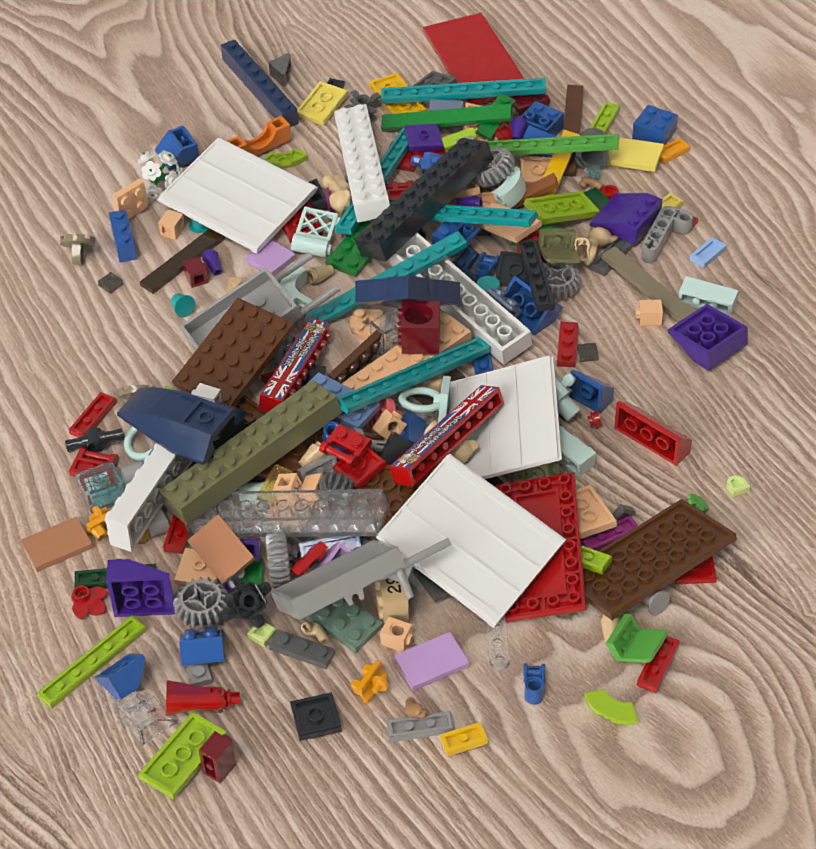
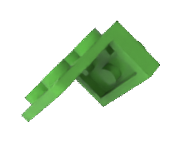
(634, 644)

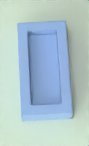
(708, 252)

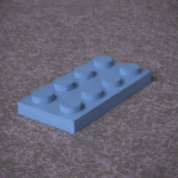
(355, 419)

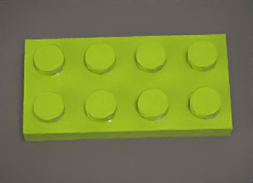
(562, 207)
(179, 756)

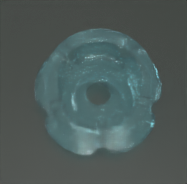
(594, 172)

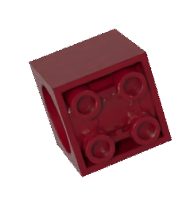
(419, 327)

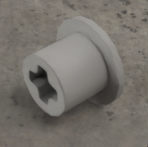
(657, 602)

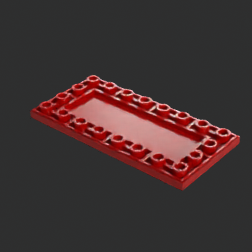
(472, 52)
(561, 582)

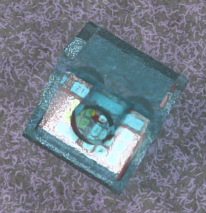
(100, 486)

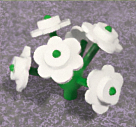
(155, 174)

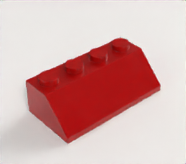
(651, 433)

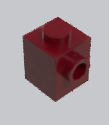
(196, 272)

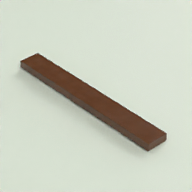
(572, 119)

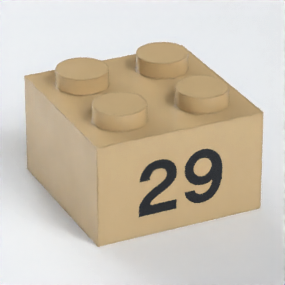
(391, 600)

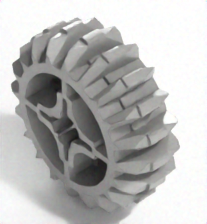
(497, 169)
(558, 277)
(277, 558)
(191, 610)

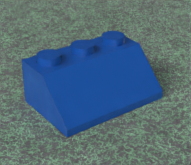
(535, 321)

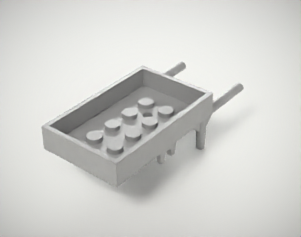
(260, 290)
(349, 576)

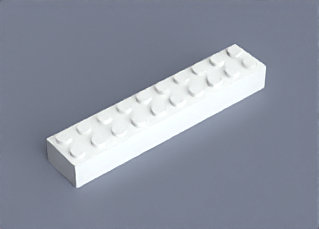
(361, 162)
(476, 308)
(141, 497)

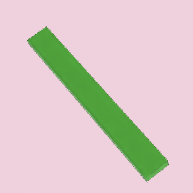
(558, 144)

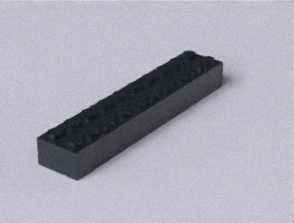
(423, 199)

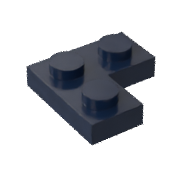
(465, 260)

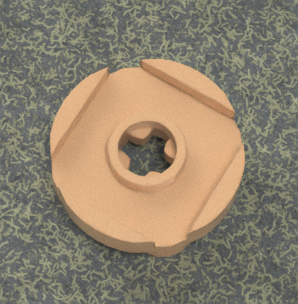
(359, 320)

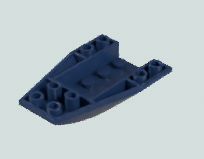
(179, 420)

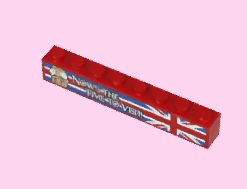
(295, 364)
(446, 435)

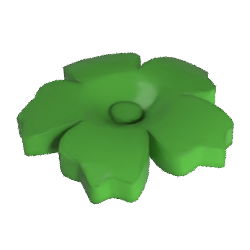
(698, 502)

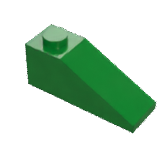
(488, 130)

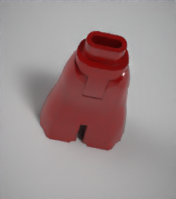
(188, 697)

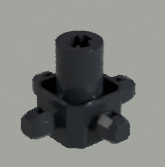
(245, 601)

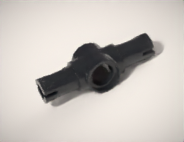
(94, 439)

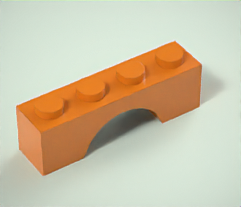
(274, 134)

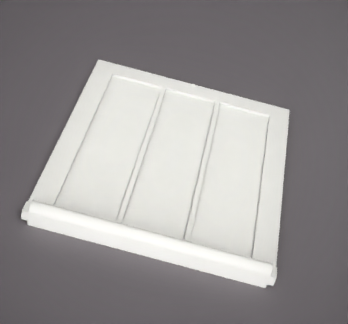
(237, 194)
(524, 427)
(493, 539)

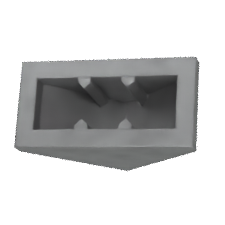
(280, 68)

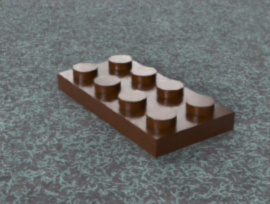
(357, 359)

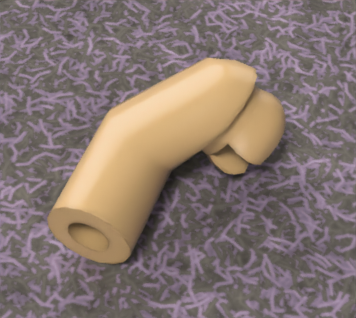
(316, 630)

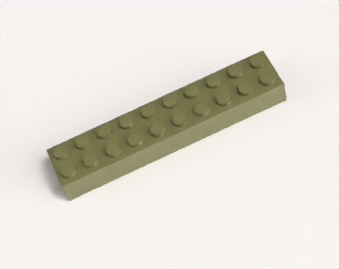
(250, 452)

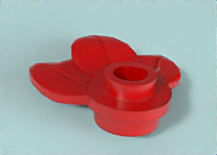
(90, 603)

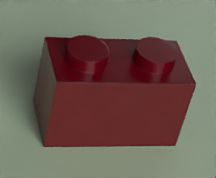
(217, 756)

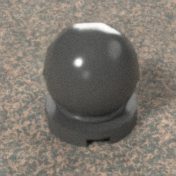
(591, 158)

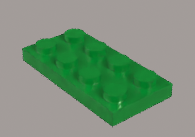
(347, 256)

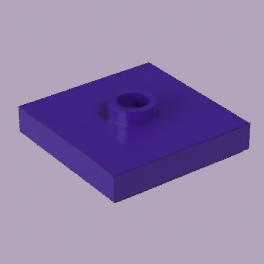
(423, 137)

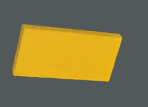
(395, 80)

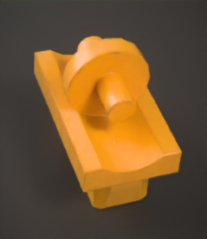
(97, 523)
(373, 681)

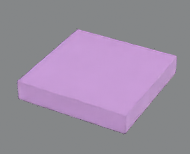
(271, 256)

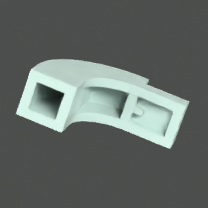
(511, 190)
(293, 284)

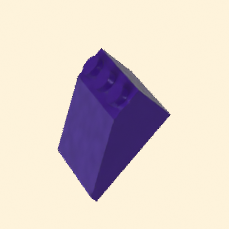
(629, 215)
(709, 336)
(138, 589)

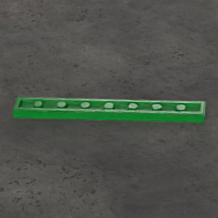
(448, 117)

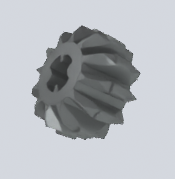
(335, 481)

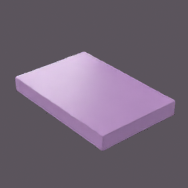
(431, 661)

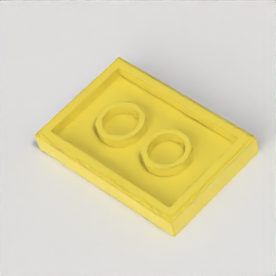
(322, 103)
(636, 155)

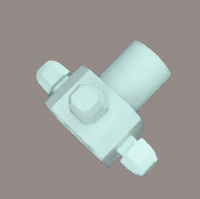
(566, 406)

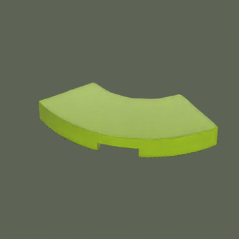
(287, 159)
(611, 709)

